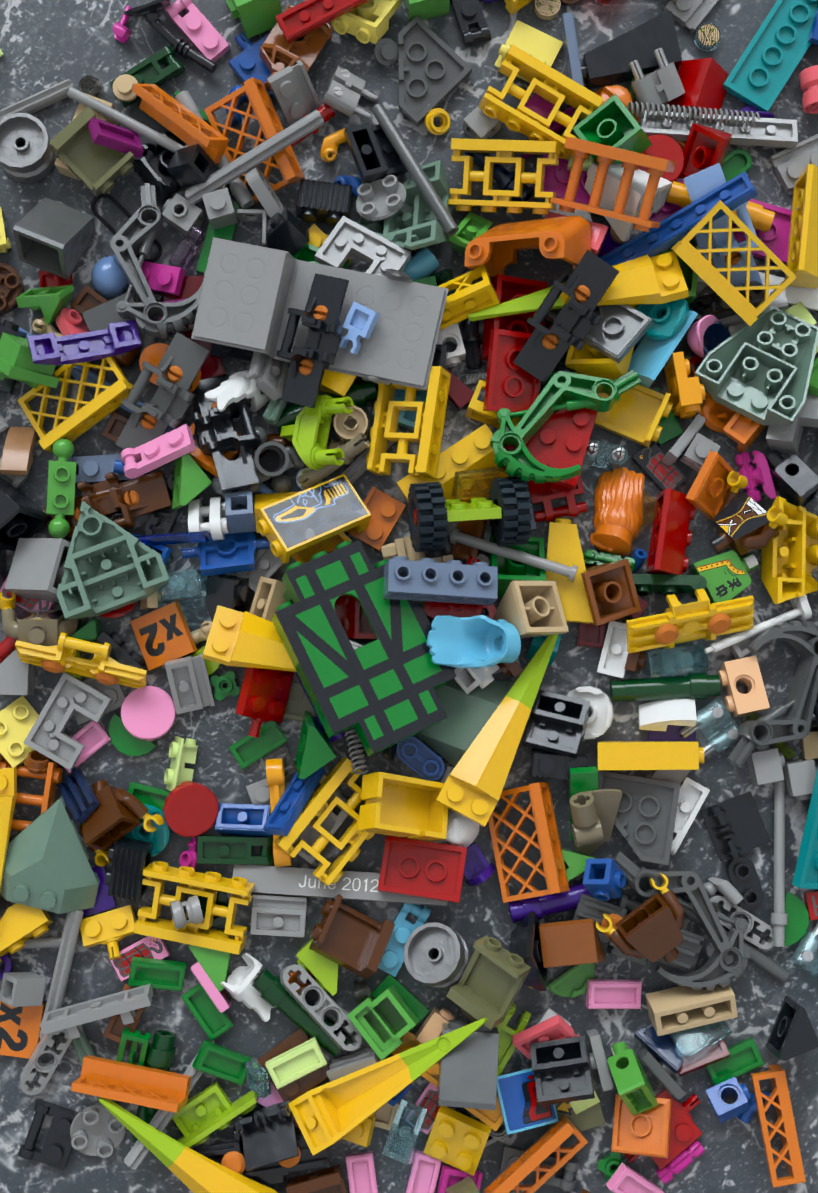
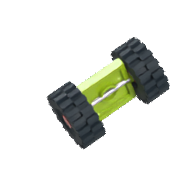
(506, 508)

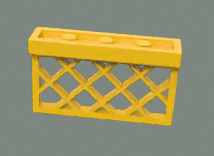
(716, 280)
(84, 417)

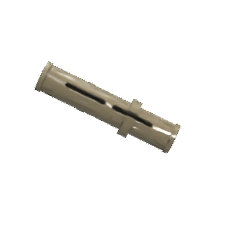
(350, 450)

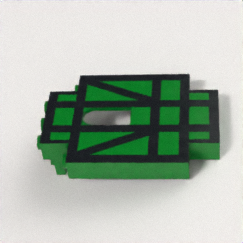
(376, 688)

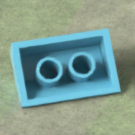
(653, 354)

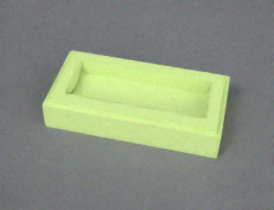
(296, 1063)

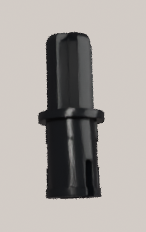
(472, 344)

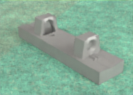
(75, 1015)

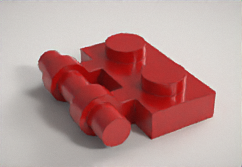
(549, 491)

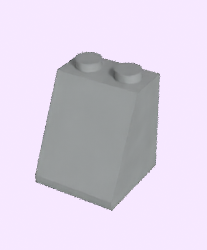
(38, 568)

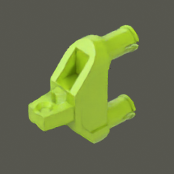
(312, 431)

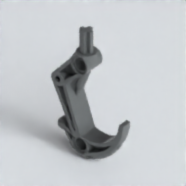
(137, 239)
(800, 704)
(714, 971)

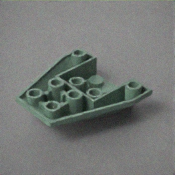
(763, 368)
(465, 716)

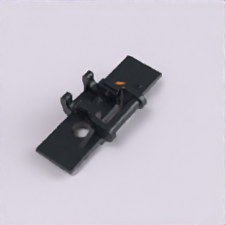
(218, 437)

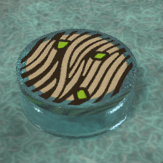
(707, 36)

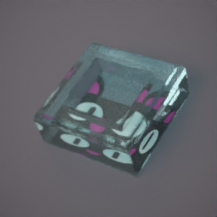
(258, 1078)

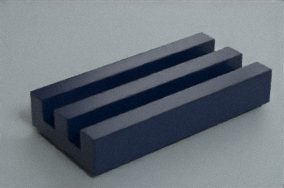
(75, 799)

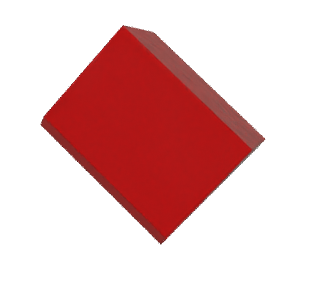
(702, 85)
(704, 149)

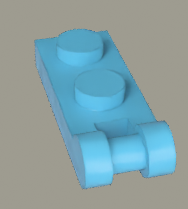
(394, 953)

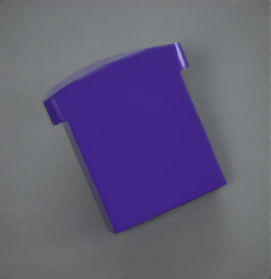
(477, 866)

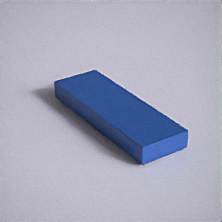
(292, 803)

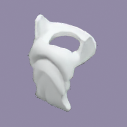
(236, 389)
(240, 987)

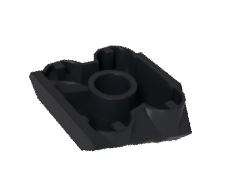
(153, 167)

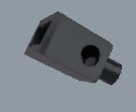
(793, 479)

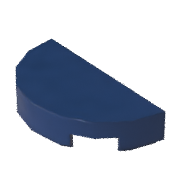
(661, 1046)

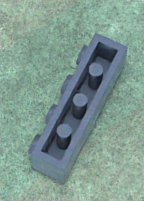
(440, 581)

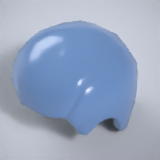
(108, 278)

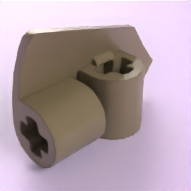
(593, 818)

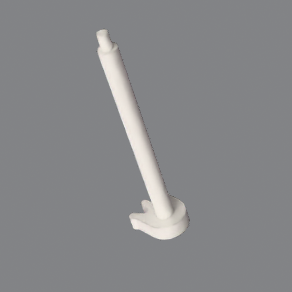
(800, 610)

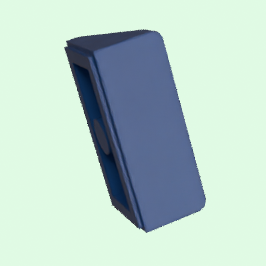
(242, 819)

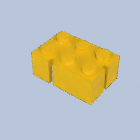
(402, 807)

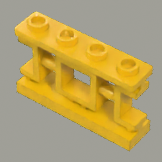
(547, 84)
(504, 155)
(427, 428)
(320, 808)
(200, 884)

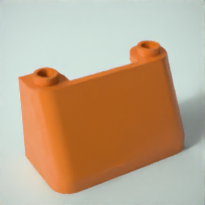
(555, 237)

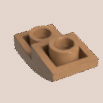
(17, 451)

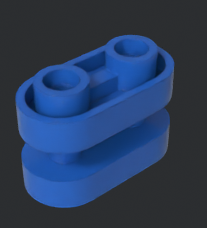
(420, 758)

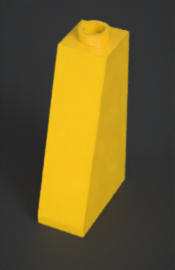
(566, 549)
(649, 755)

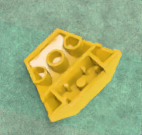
(791, 555)

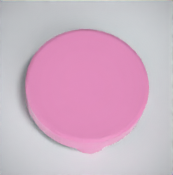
(148, 713)

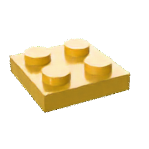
(457, 1140)

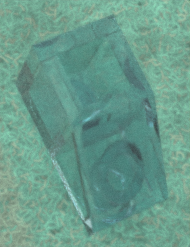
(678, 661)

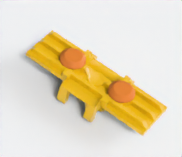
(689, 622)
(64, 659)

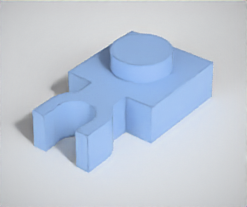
(360, 324)

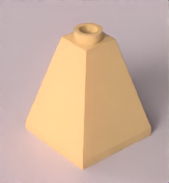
(533, 608)

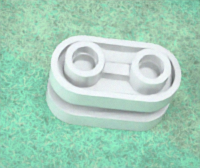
(217, 517)

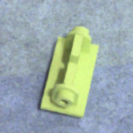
(180, 754)

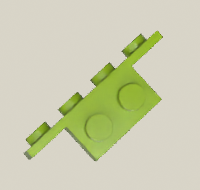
(210, 1111)

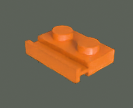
(384, 515)

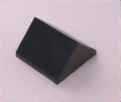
(527, 944)
(791, 1032)

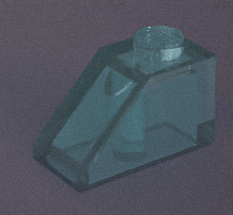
(405, 1132)

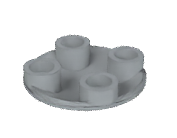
(380, 198)
(96, 1131)

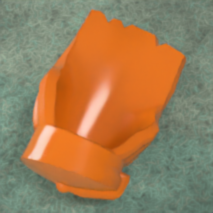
(617, 510)

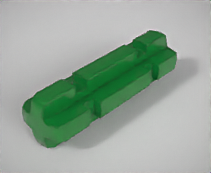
(593, 557)

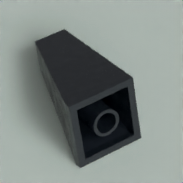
(18, 516)

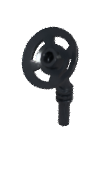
(183, 48)

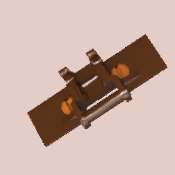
(131, 497)

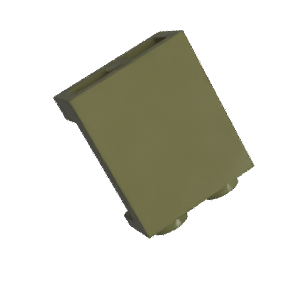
(90, 162)
(489, 982)

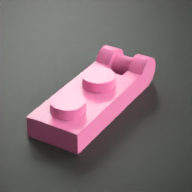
(197, 29)
(157, 452)

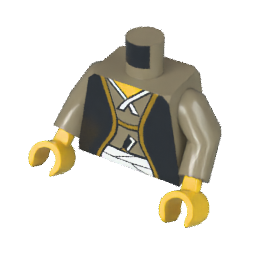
(34, 626)

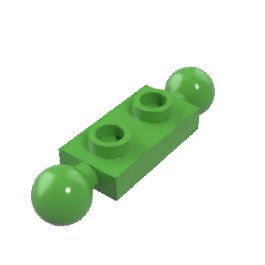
(61, 488)

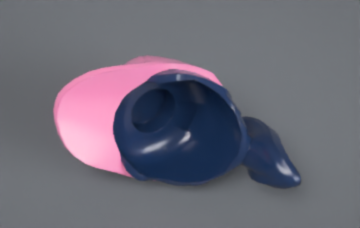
(706, 335)

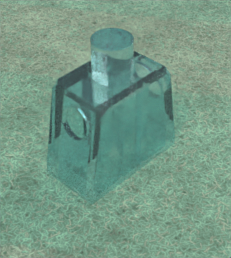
(184, 586)

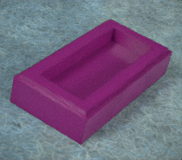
(115, 137)

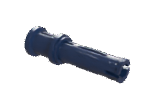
(502, 176)

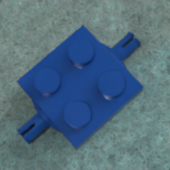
(249, 63)
(228, 555)

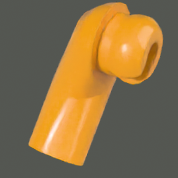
(330, 145)

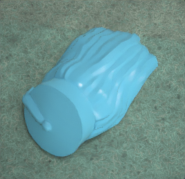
(473, 641)

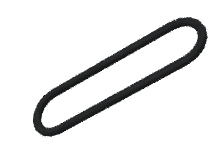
(128, 215)

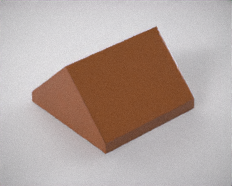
(610, 591)
(570, 943)

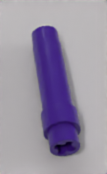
(547, 904)

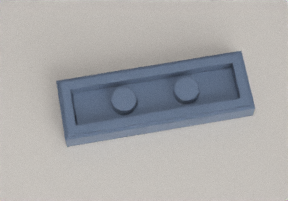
(571, 48)

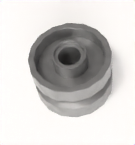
(25, 148)
(437, 955)

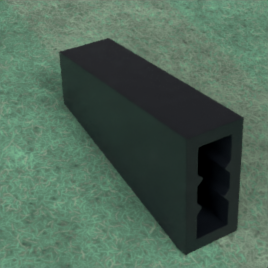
(611, 61)

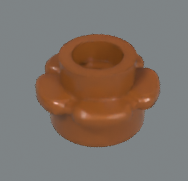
(36, 762)

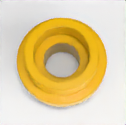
(444, 121)

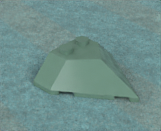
(415, 222)
(106, 568)
(50, 865)

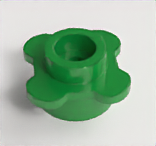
(218, 681)
(606, 1163)

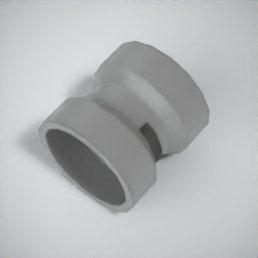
(192, 909)

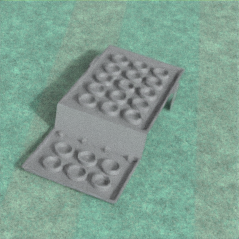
(254, 286)

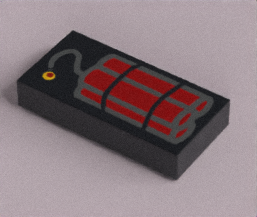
(660, 474)

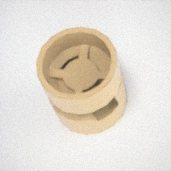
(349, 425)

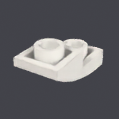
(661, 713)

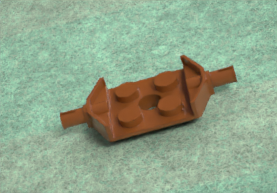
(279, 54)

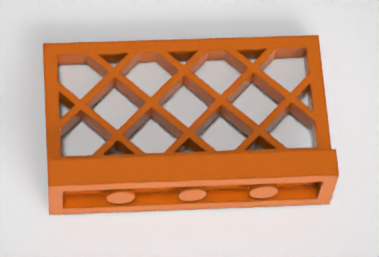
(269, 126)
(548, 843)

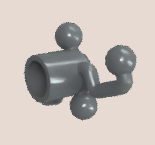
(280, 482)

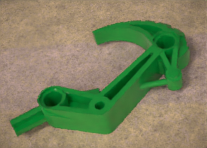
(577, 392)

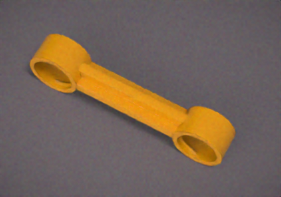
(276, 782)

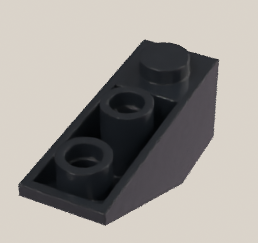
(227, 592)

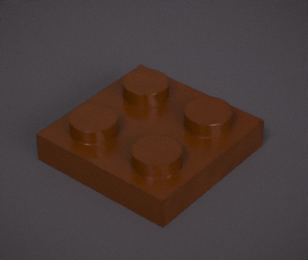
(303, 1084)

